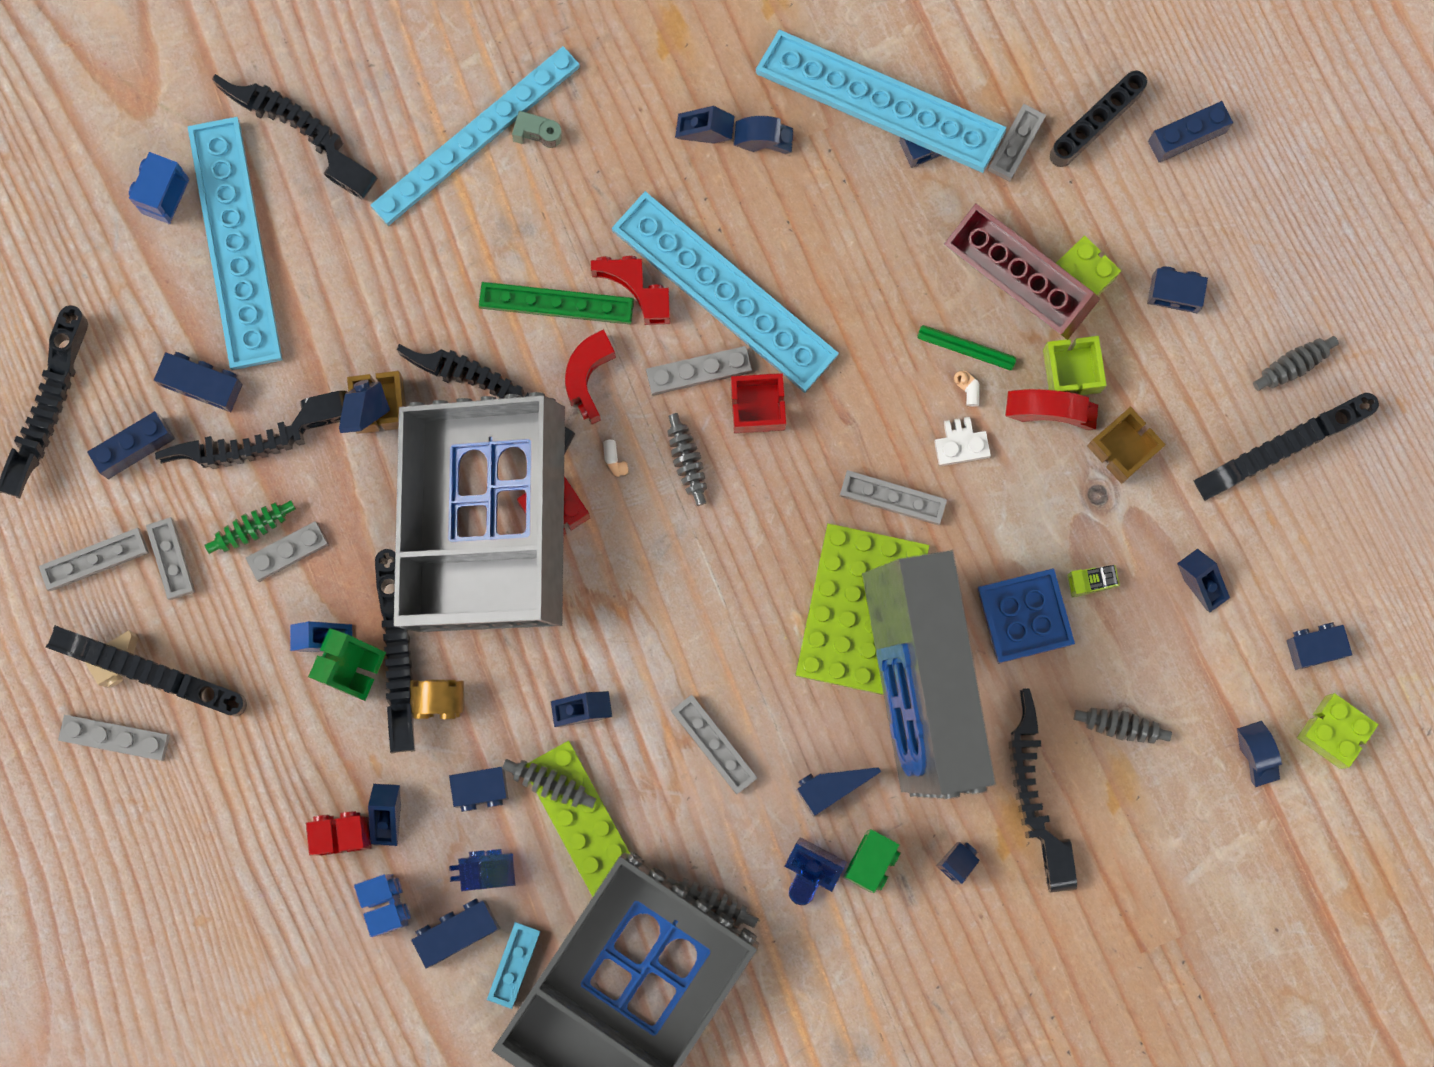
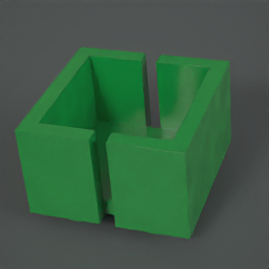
(340, 661)
(871, 861)

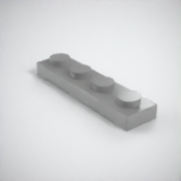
(698, 370)
(893, 497)
(93, 559)
(113, 737)
(714, 744)

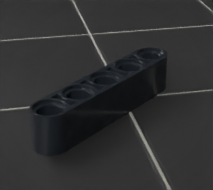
(1104, 109)

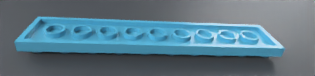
(881, 101)
(234, 243)
(725, 292)

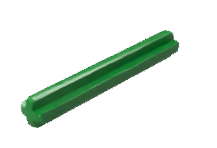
(966, 347)

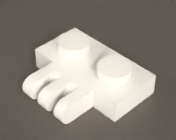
(961, 444)

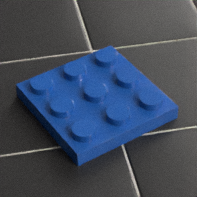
(1025, 615)

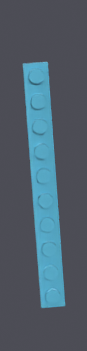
(475, 136)

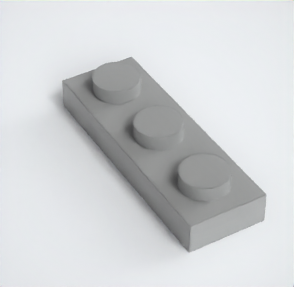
(1016, 142)
(287, 551)
(170, 558)

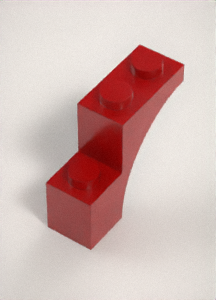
(629, 274)

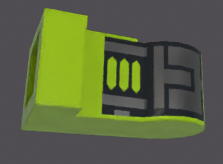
(1093, 580)

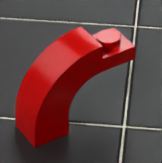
(583, 361)
(1052, 406)

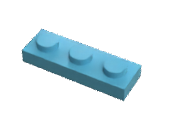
(513, 965)

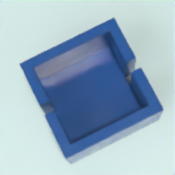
(158, 187)
(378, 891)

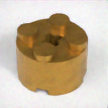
(437, 697)

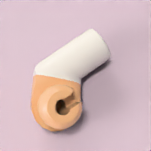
(970, 386)
(610, 456)

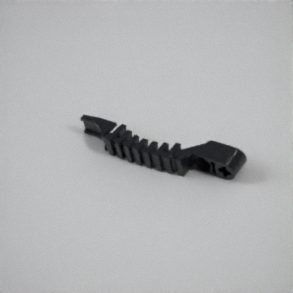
(341, 168)
(433, 362)
(314, 413)
(45, 415)
(1283, 446)
(398, 662)
(143, 670)
(1056, 853)

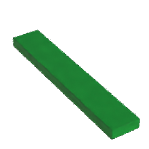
(556, 303)

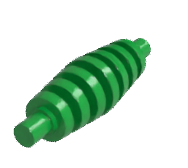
(250, 527)

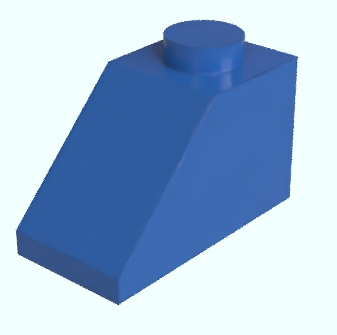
(310, 635)

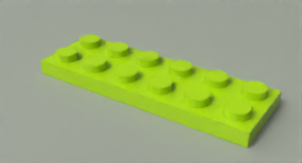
(585, 831)

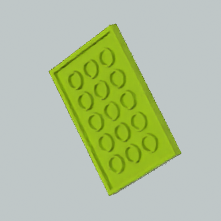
(838, 628)

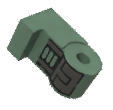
(537, 129)

